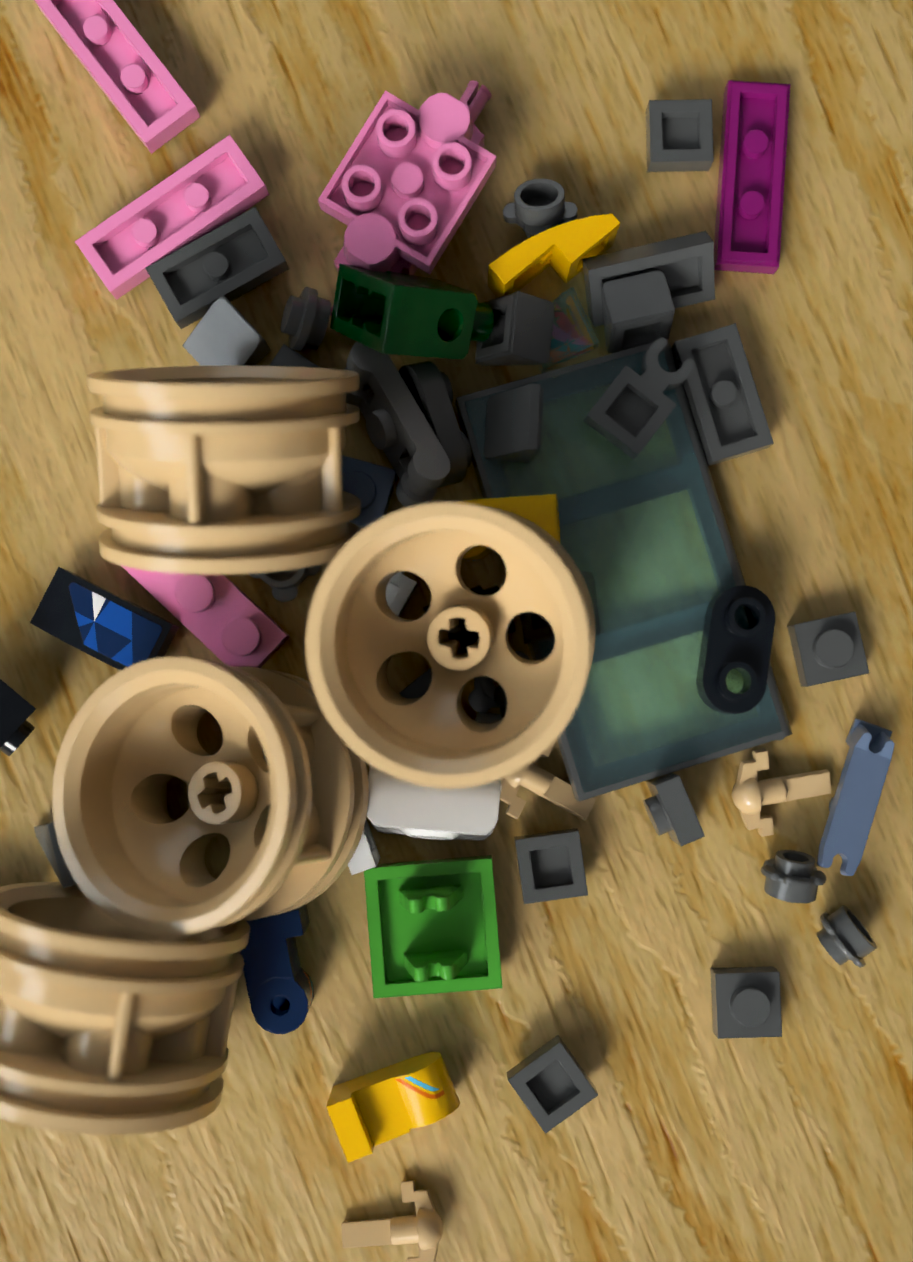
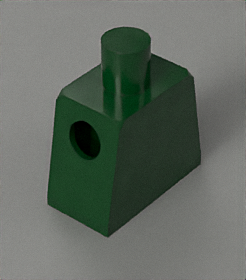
(408, 313)

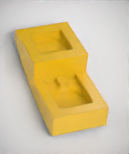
(556, 247)

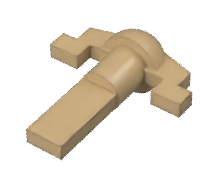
(545, 785)
(752, 793)
(422, 1228)

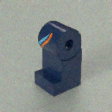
(274, 979)

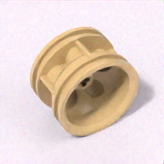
(223, 467)
(357, 634)
(285, 821)
(108, 1020)

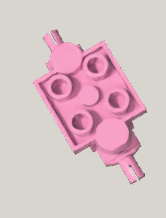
(409, 181)

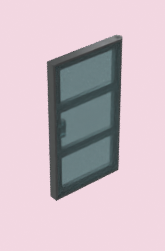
(656, 560)

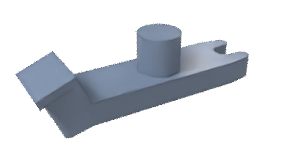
(856, 796)

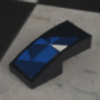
(101, 622)

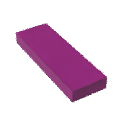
(751, 177)

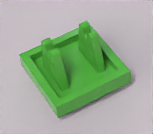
(433, 926)

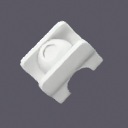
(430, 811)

